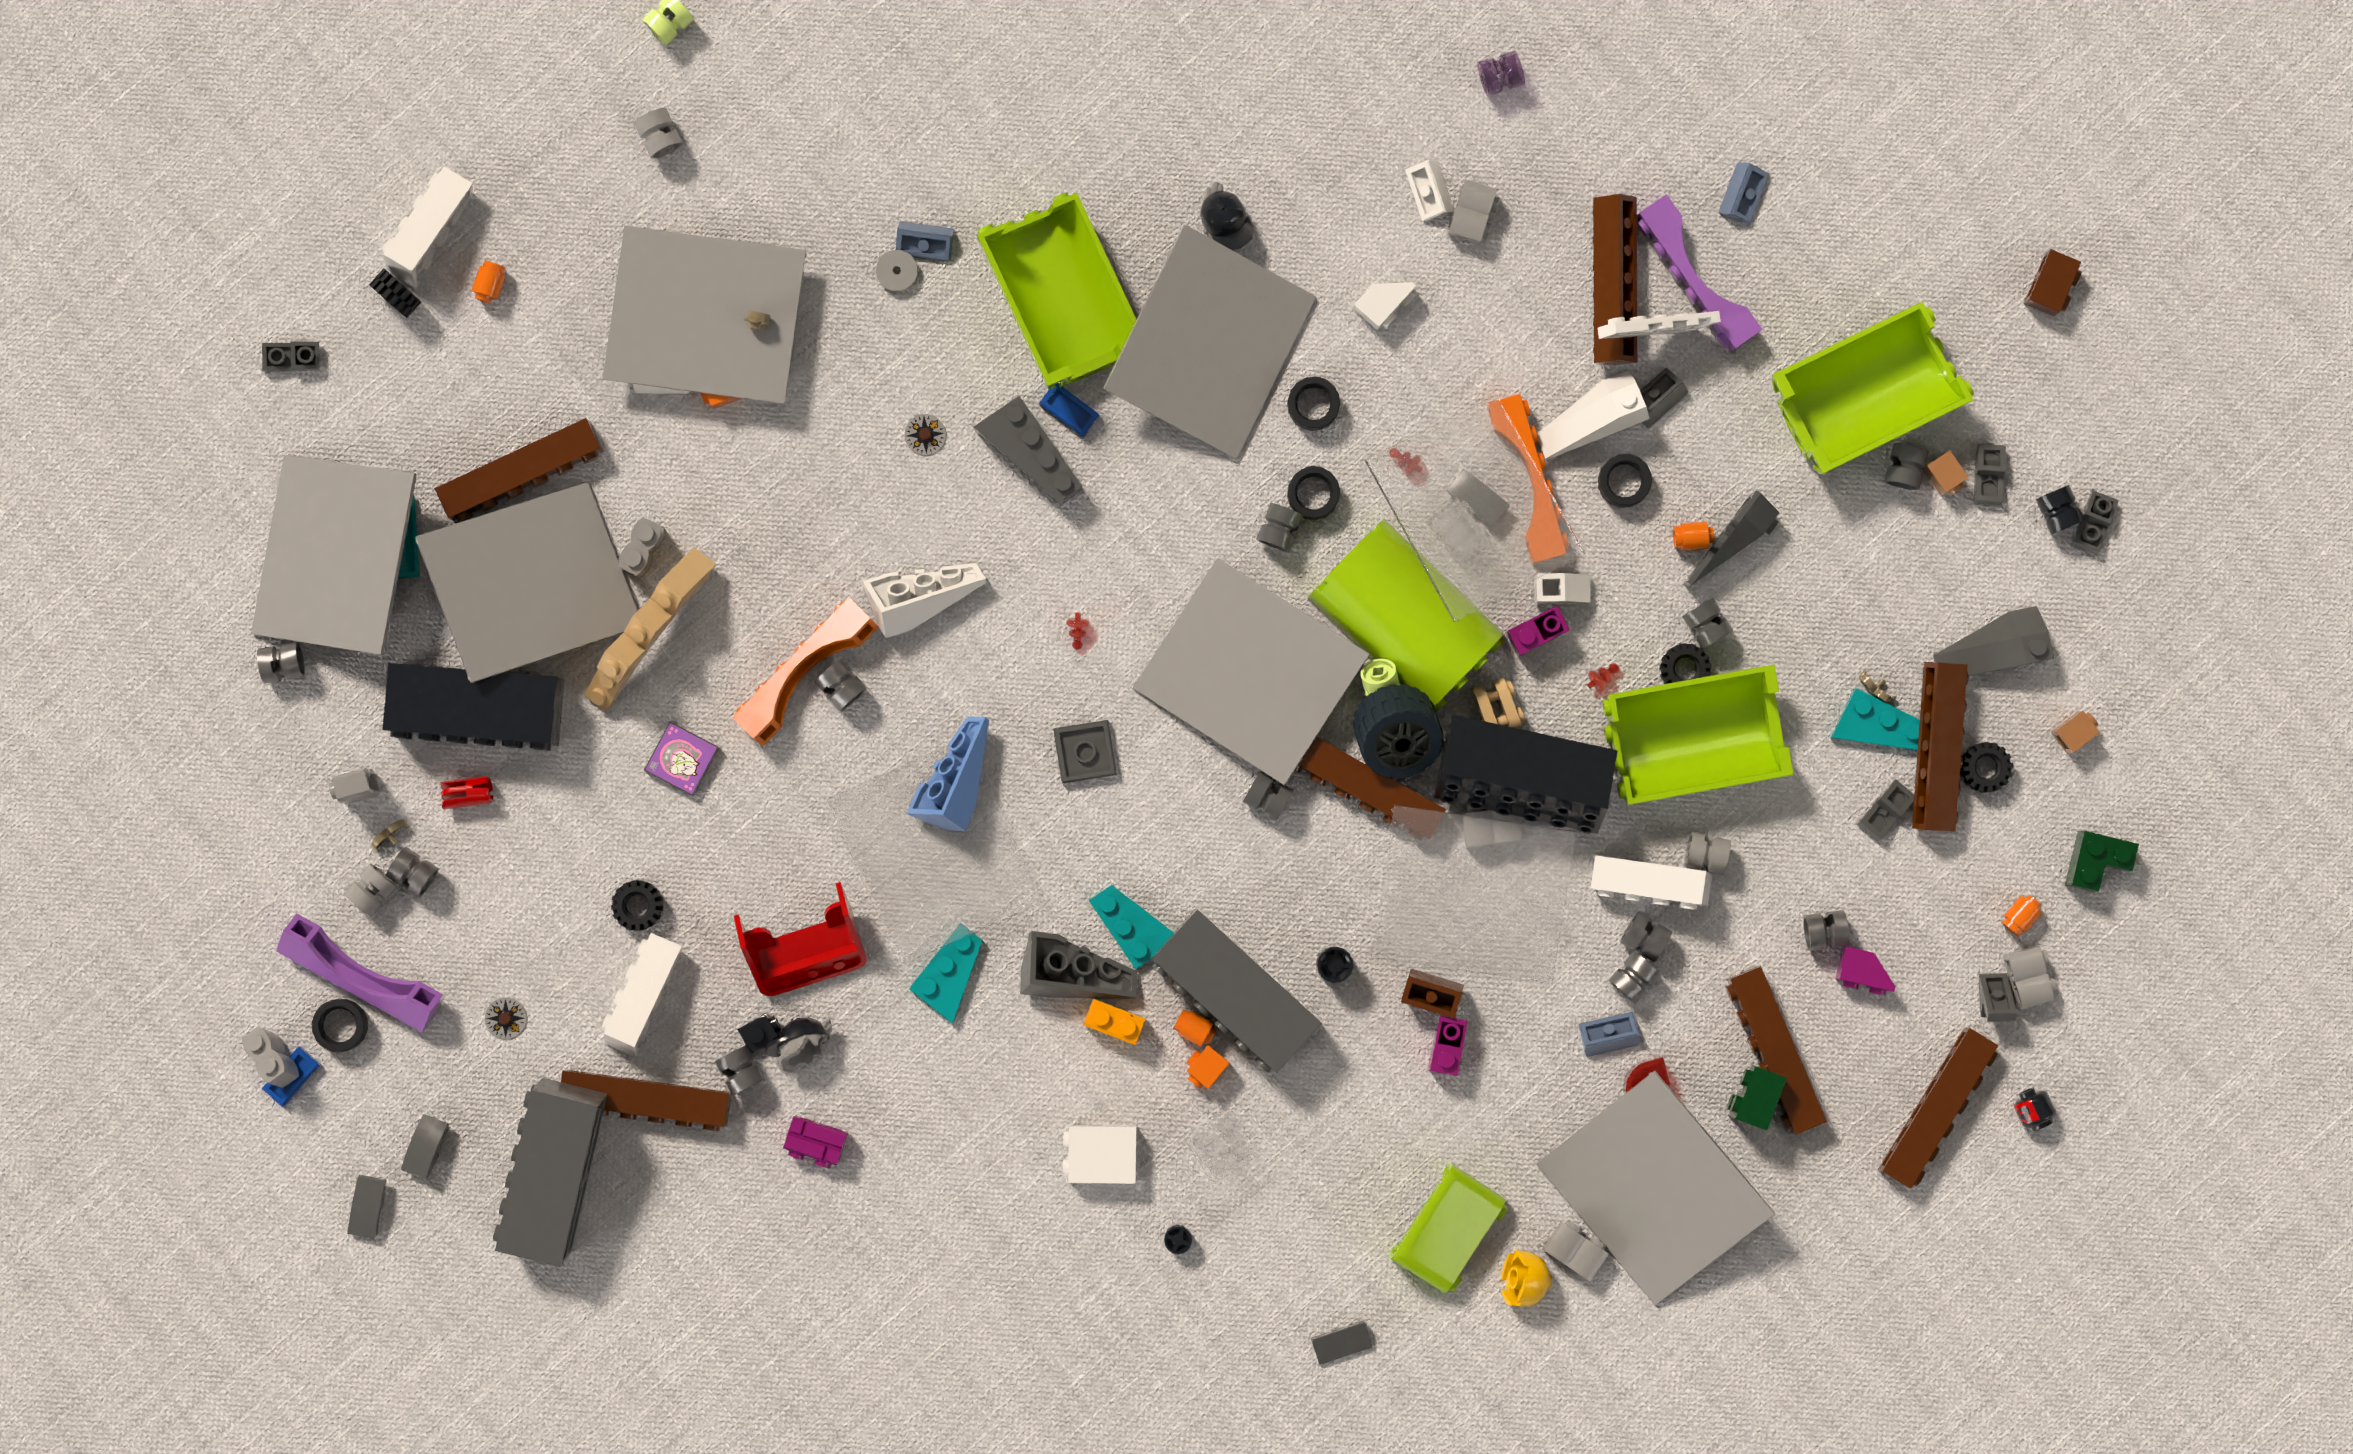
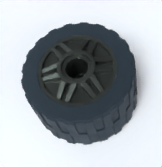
(1398, 731)

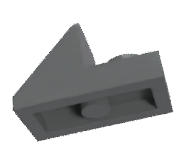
(1996, 998)

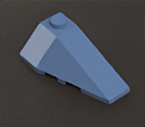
(953, 788)

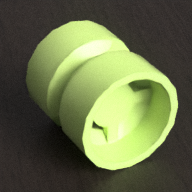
(661, 26)
(1378, 674)

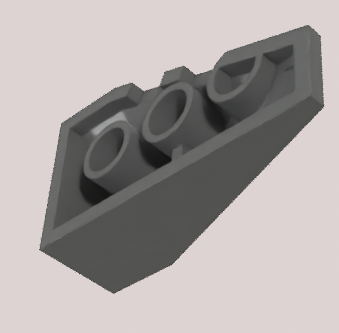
(1746, 526)
(2002, 644)
(1068, 971)

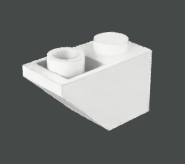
(1382, 300)
(1562, 588)

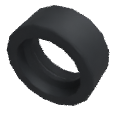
(1311, 382)
(1639, 465)
(1322, 473)
(318, 1025)

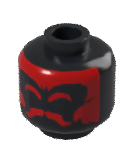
(2035, 1109)

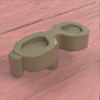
(1875, 689)
(387, 833)

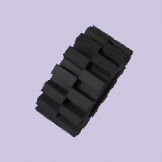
(395, 293)
(1684, 651)
(2002, 762)
(620, 901)

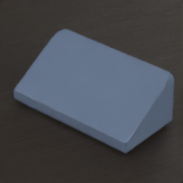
(1743, 192)
(925, 240)
(1609, 1034)

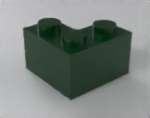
(2095, 852)
(1758, 1097)

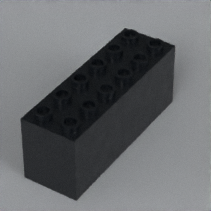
(495, 709)
(1525, 774)

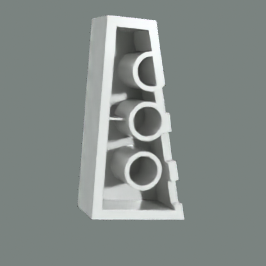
(426, 226)
(1651, 881)
(641, 995)

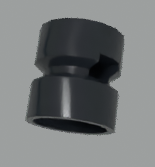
(2060, 510)
(1334, 964)

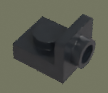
(760, 1032)

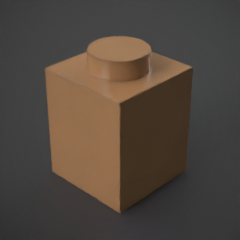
(1946, 474)
(2076, 731)

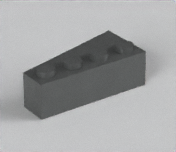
(1025, 444)

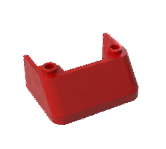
(805, 954)

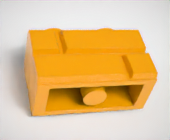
(1114, 1021)

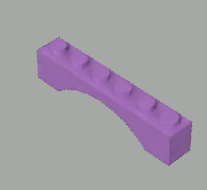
(1664, 226)
(313, 949)

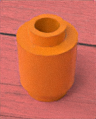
(488, 282)
(1693, 536)
(2022, 915)
(1194, 1027)

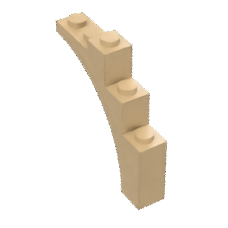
(646, 626)

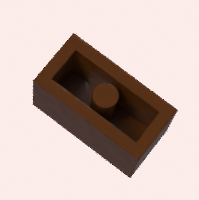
(2053, 282)
(1432, 993)

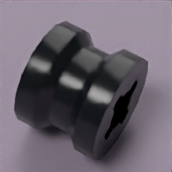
(1177, 1243)

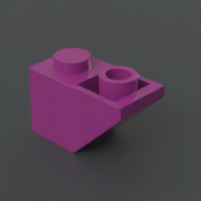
(1537, 631)
(1863, 968)
(1447, 1045)

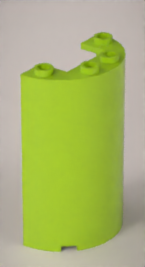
(1060, 290)
(1869, 389)
(1395, 614)
(1697, 735)

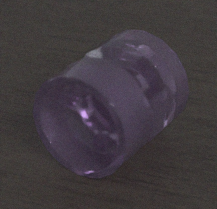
(1510, 69)

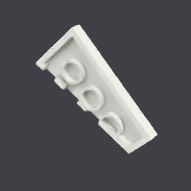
(1657, 324)

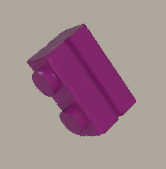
(815, 1141)

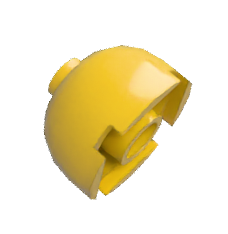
(1526, 1279)

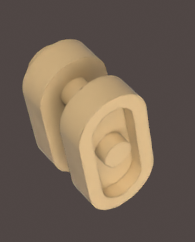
(1503, 692)

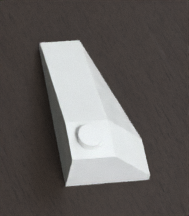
(1599, 413)
(910, 600)

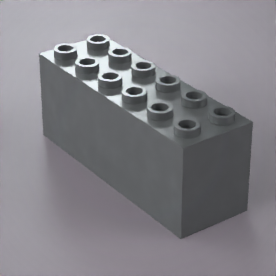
(1235, 992)
(549, 1171)

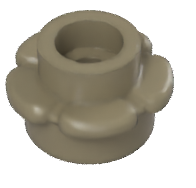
(757, 320)

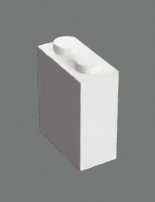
(1100, 1154)

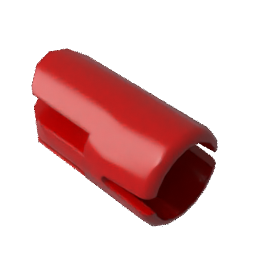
(466, 792)

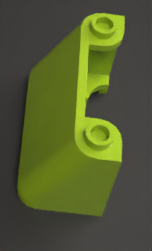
(1448, 1229)

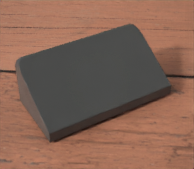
(1661, 395)
(1341, 1342)

